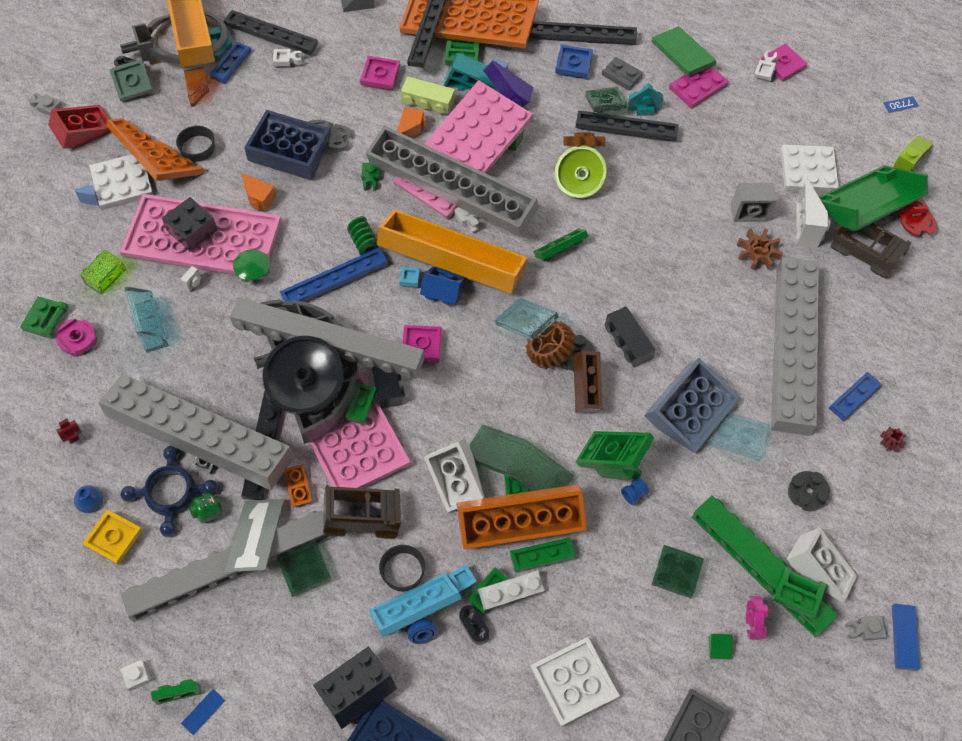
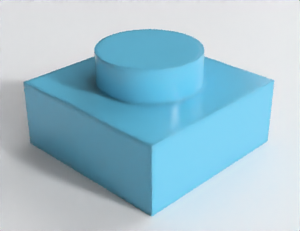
(409, 276)
(462, 579)

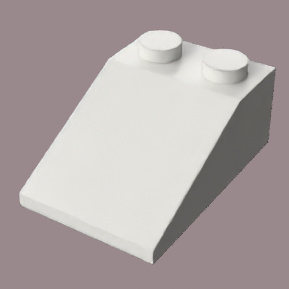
(810, 217)
(454, 474)
(821, 562)

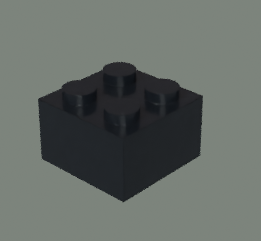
(189, 224)

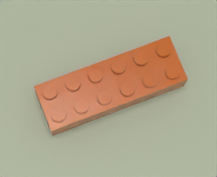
(521, 516)

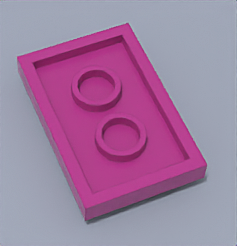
(698, 86)

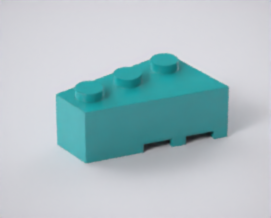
(465, 73)

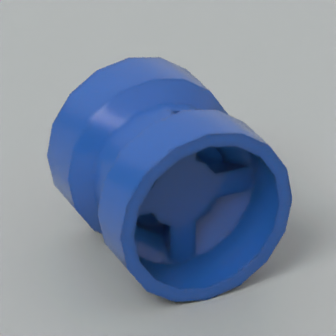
(635, 491)

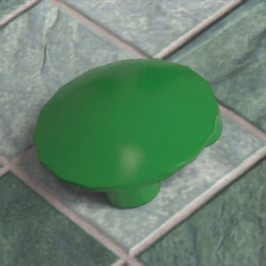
(251, 265)

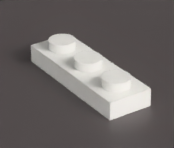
(510, 590)

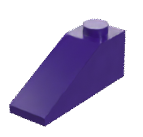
(509, 84)

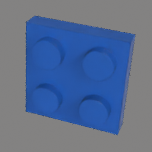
(574, 61)

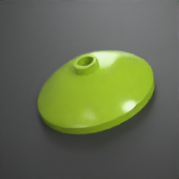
(579, 160)

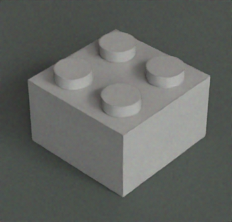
(753, 202)

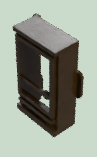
(880, 263)
(384, 527)

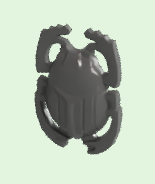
(335, 135)

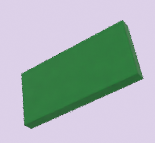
(683, 51)

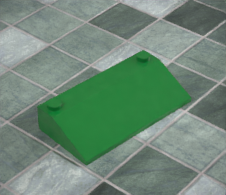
(874, 196)

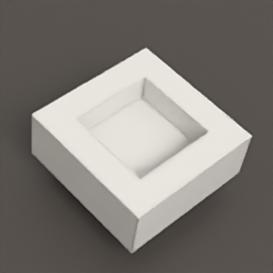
(191, 279)
(135, 675)

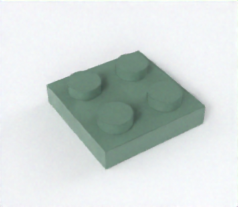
(131, 80)

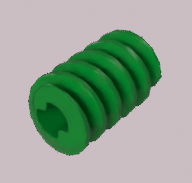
(362, 235)

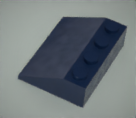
(287, 144)

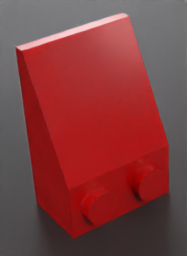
(78, 125)

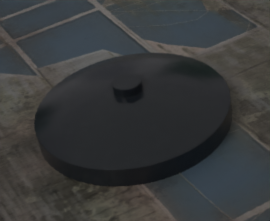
(303, 375)

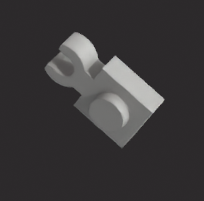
(45, 104)
(869, 627)

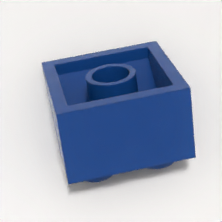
(442, 285)

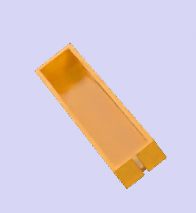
(190, 32)
(452, 251)

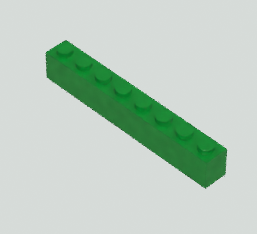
(755, 557)

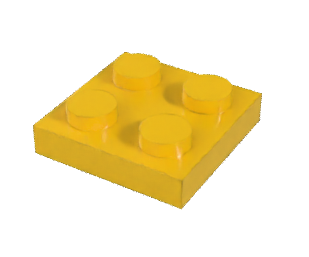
(112, 537)

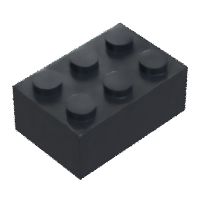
(355, 687)

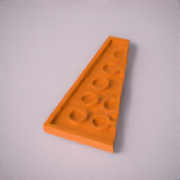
(154, 156)

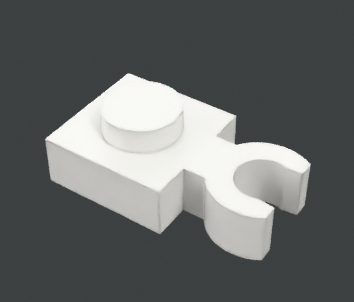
(284, 57)
(766, 68)

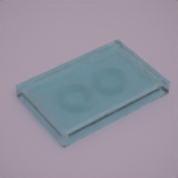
(526, 318)
(739, 436)

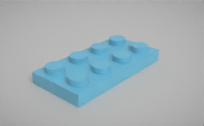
(414, 604)

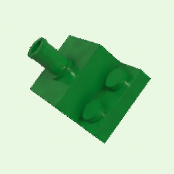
(615, 453)

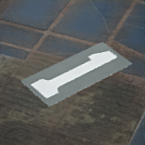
(254, 535)

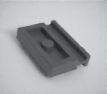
(622, 73)

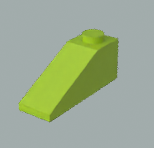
(913, 154)

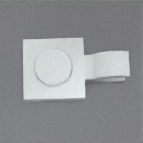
(468, 218)

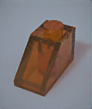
(196, 84)

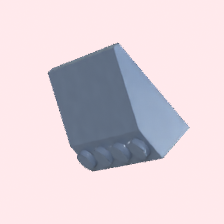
(692, 405)

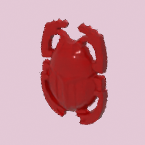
(917, 218)

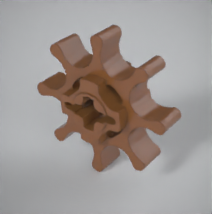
(584, 139)
(759, 249)

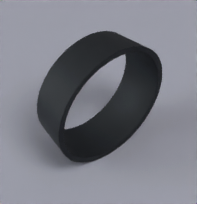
(192, 131)
(397, 550)

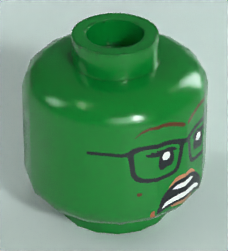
(205, 508)

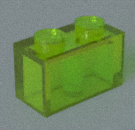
(103, 272)

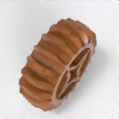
(551, 346)

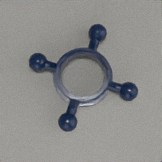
(168, 527)

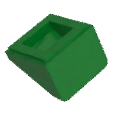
(720, 646)

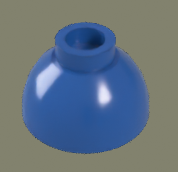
(88, 499)
(421, 631)

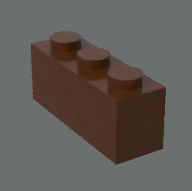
(587, 382)

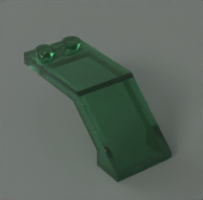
(517, 460)

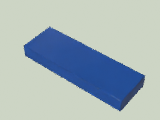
(230, 62)
(855, 396)
(905, 637)

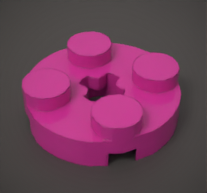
(80, 345)
(755, 618)

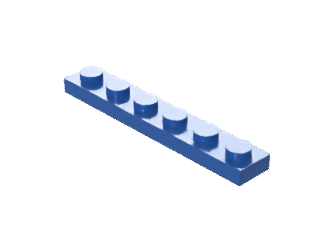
(335, 277)

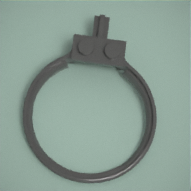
(147, 47)

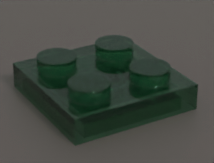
(606, 99)
(304, 569)
(677, 571)

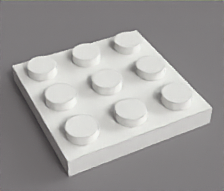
(809, 164)
(120, 181)
(574, 681)

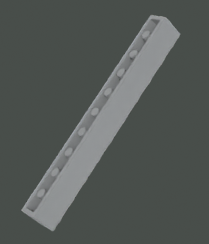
(348, 343)
(209, 573)

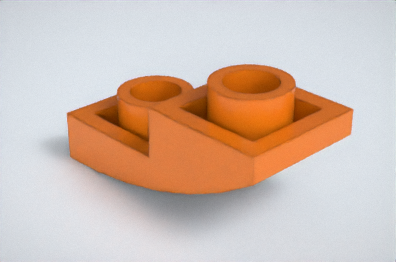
(297, 485)

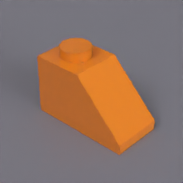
(412, 122)
(258, 192)

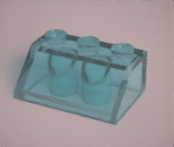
(147, 318)

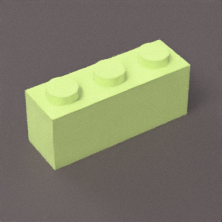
(428, 95)

